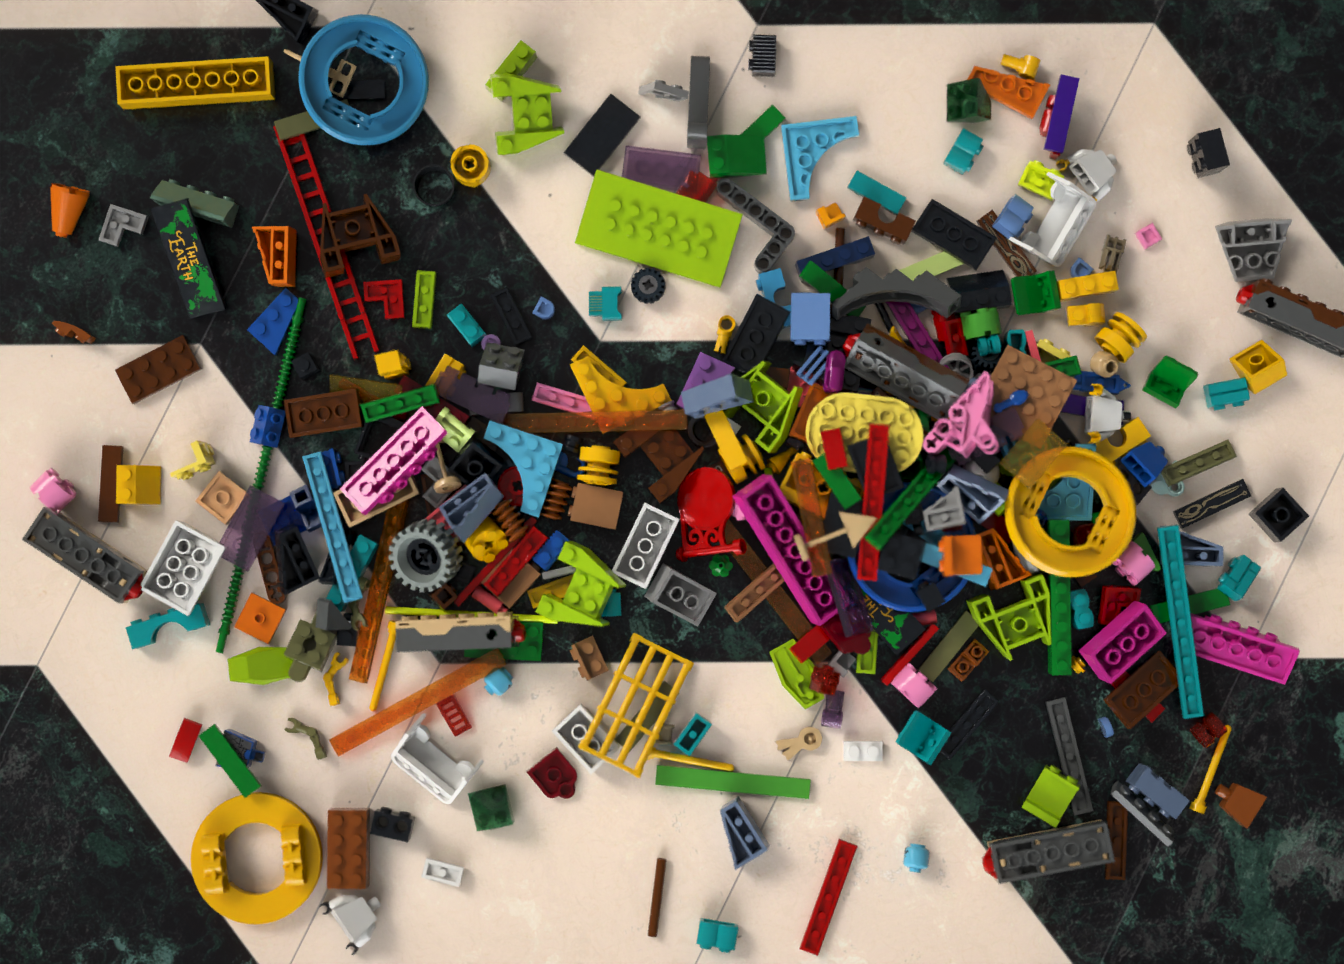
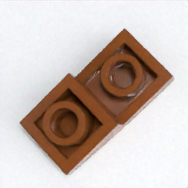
(67, 329)
(968, 660)

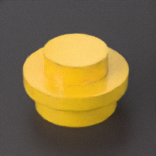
(1077, 664)

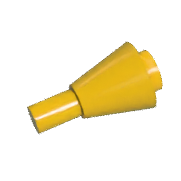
(779, 461)

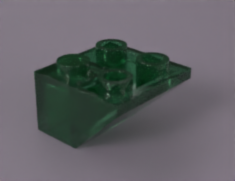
(968, 102)
(491, 808)

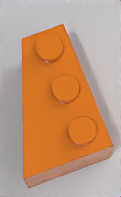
(278, 253)
(998, 556)

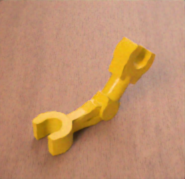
(328, 678)

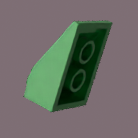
(736, 155)

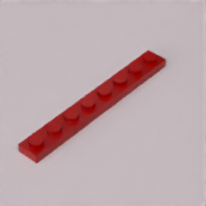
(873, 496)

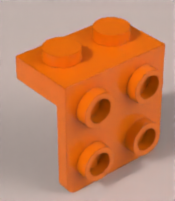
(960, 555)

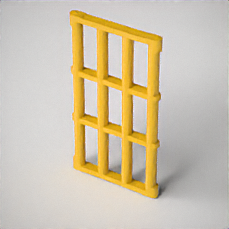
(619, 717)

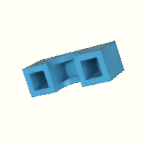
(770, 283)

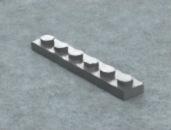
(1069, 752)

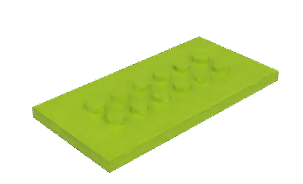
(658, 228)

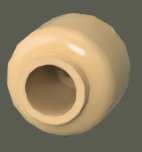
(1104, 364)

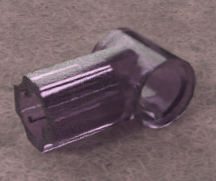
(833, 714)

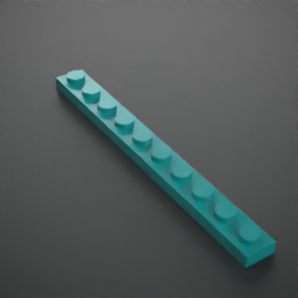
(1180, 621)

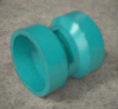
(989, 345)

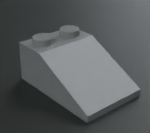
(680, 595)

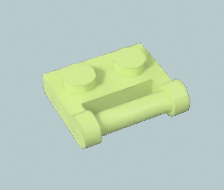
(457, 434)

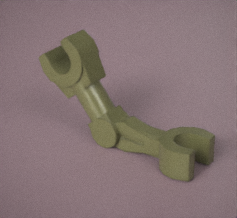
(354, 605)
(312, 732)

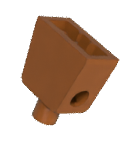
(1240, 803)

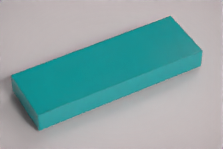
(877, 192)

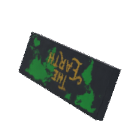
(188, 258)
(893, 626)

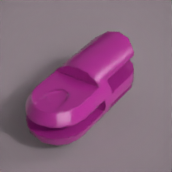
(834, 371)

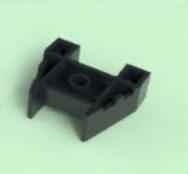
(839, 333)

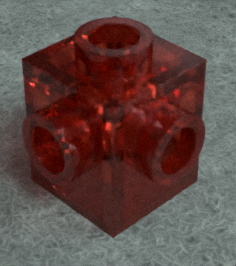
(824, 680)

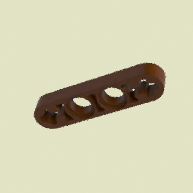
(267, 568)

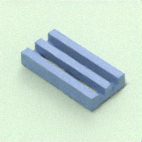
(824, 354)

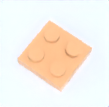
(221, 497)

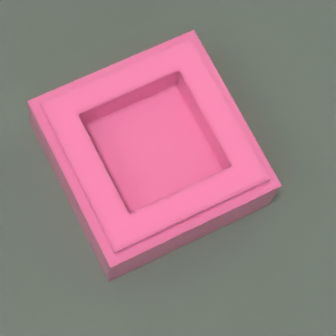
(1148, 236)

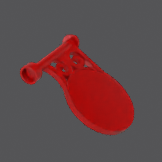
(705, 505)

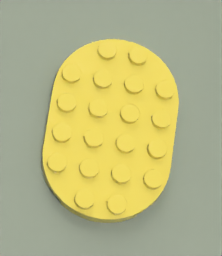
(854, 413)

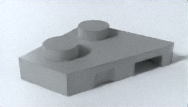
(664, 91)
(946, 512)

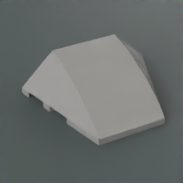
(1253, 246)

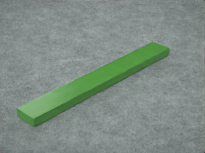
(732, 781)

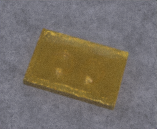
(1033, 453)

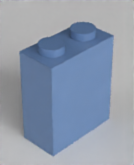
(810, 318)

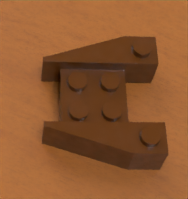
(354, 230)
(668, 454)

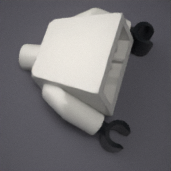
(354, 917)

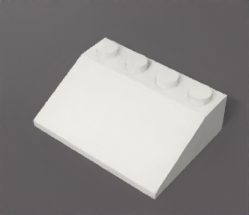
(182, 567)

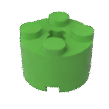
(980, 323)

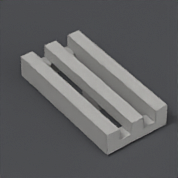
(558, 572)

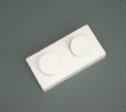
(862, 750)
(442, 872)

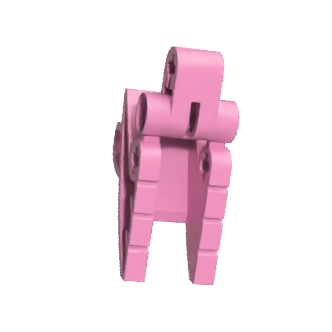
(975, 414)

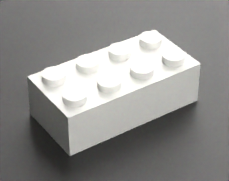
(645, 545)

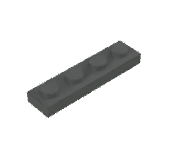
(1142, 813)

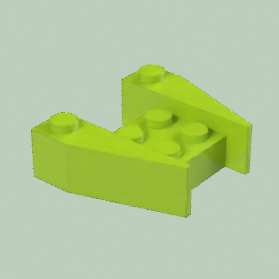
(529, 111)
(771, 406)
(587, 590)
(1017, 622)

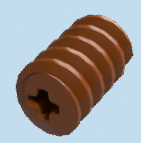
(556, 499)
(510, 520)

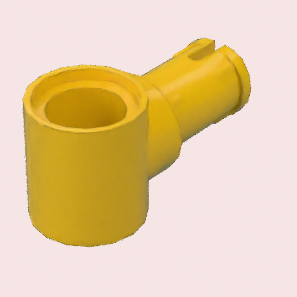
(1025, 66)
(724, 335)

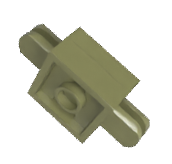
(308, 649)

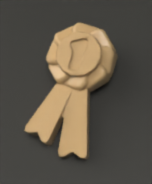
(808, 739)

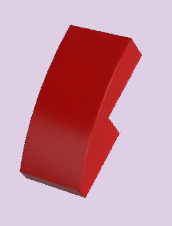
(834, 449)
(185, 740)

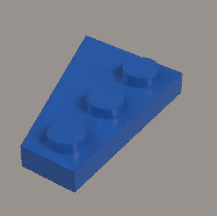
(273, 323)

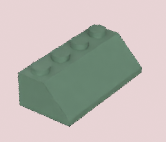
(204, 205)

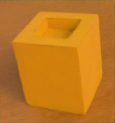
(829, 215)

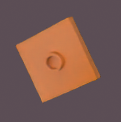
(260, 618)

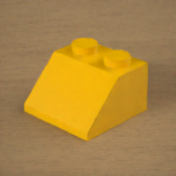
(1259, 366)
(138, 484)

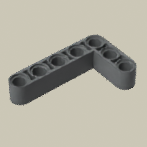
(698, 102)
(759, 220)

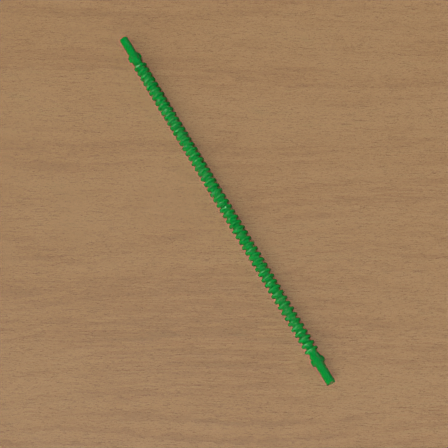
(297, 320)

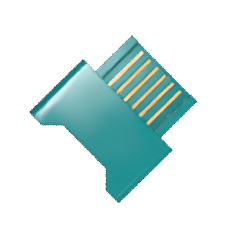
(605, 303)

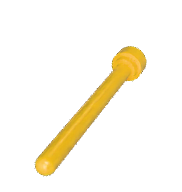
(384, 665)
(690, 760)
(1199, 803)

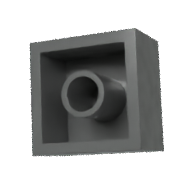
(501, 366)

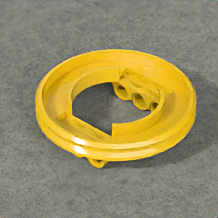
(1109, 534)
(300, 854)

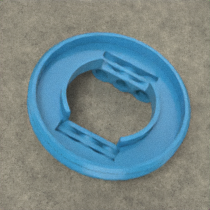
(383, 41)

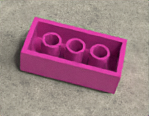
(1122, 642)

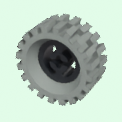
(414, 543)

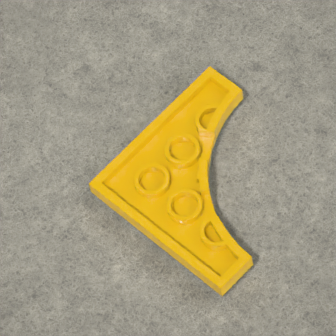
(609, 397)

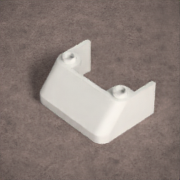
(1061, 224)
(430, 765)

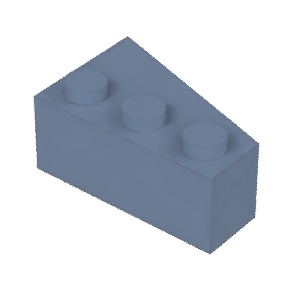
(717, 396)
(977, 494)
(471, 506)
(1156, 791)

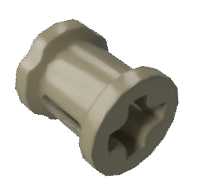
(666, 734)

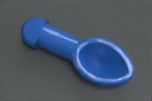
(1016, 399)

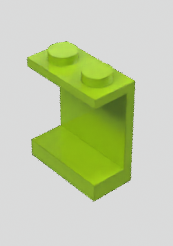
(1051, 795)

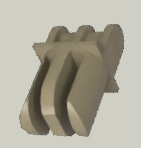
(1112, 251)

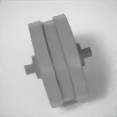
(955, 366)

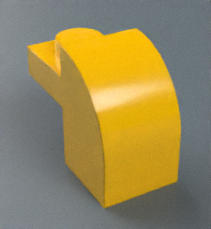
(1087, 315)

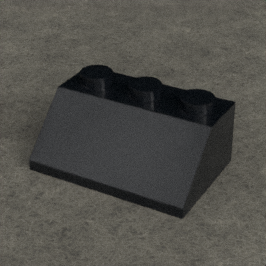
(981, 291)

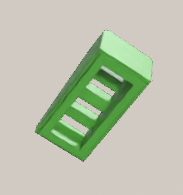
(1141, 540)

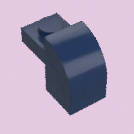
(305, 505)

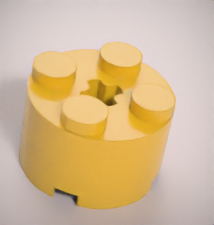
(473, 155)
(486, 540)

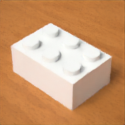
(574, 729)

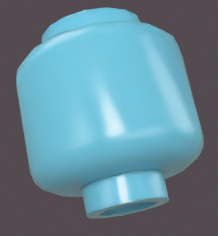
(498, 682)
(916, 857)

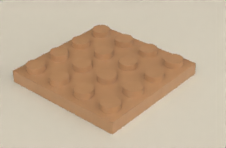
(1046, 387)

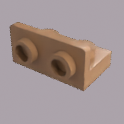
(589, 658)

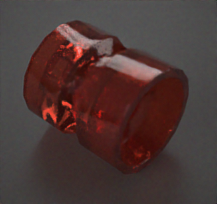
(1213, 725)

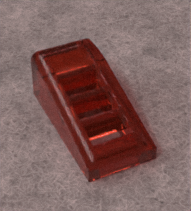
(442, 703)

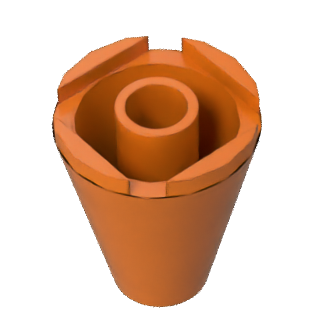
(66, 207)

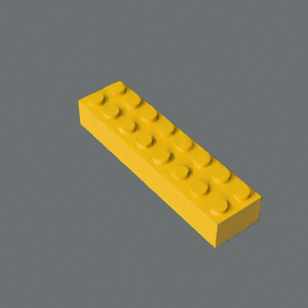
(195, 83)

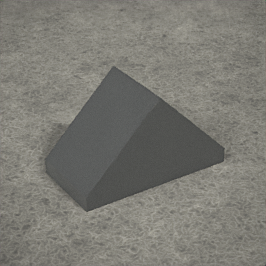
(329, 617)

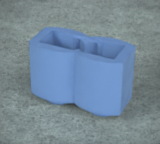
(1013, 217)

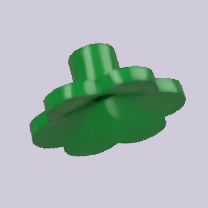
(724, 570)

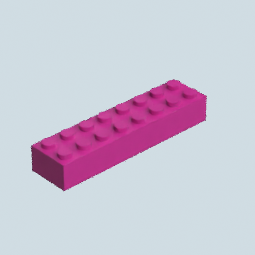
(775, 527)

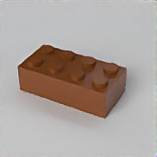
(348, 848)

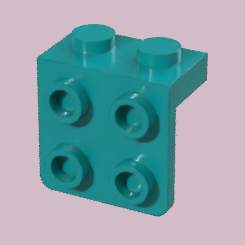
(923, 737)

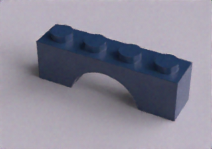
(840, 256)

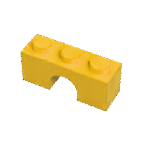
(1087, 285)
(392, 365)
(1133, 434)

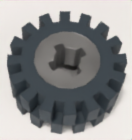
(646, 292)
(986, 362)

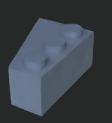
(1199, 551)
(743, 834)

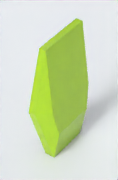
(259, 666)
(794, 675)

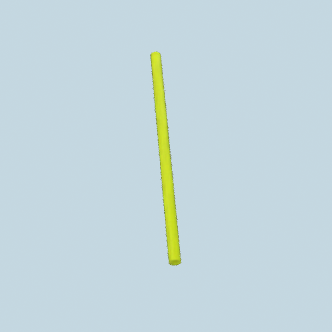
(426, 612)

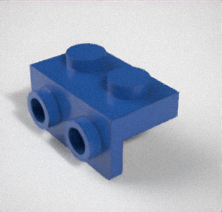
(267, 426)

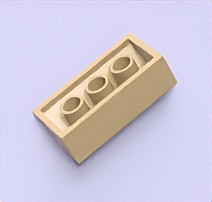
(354, 516)

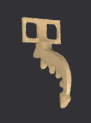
(335, 74)

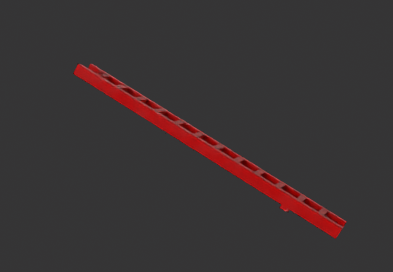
(314, 233)

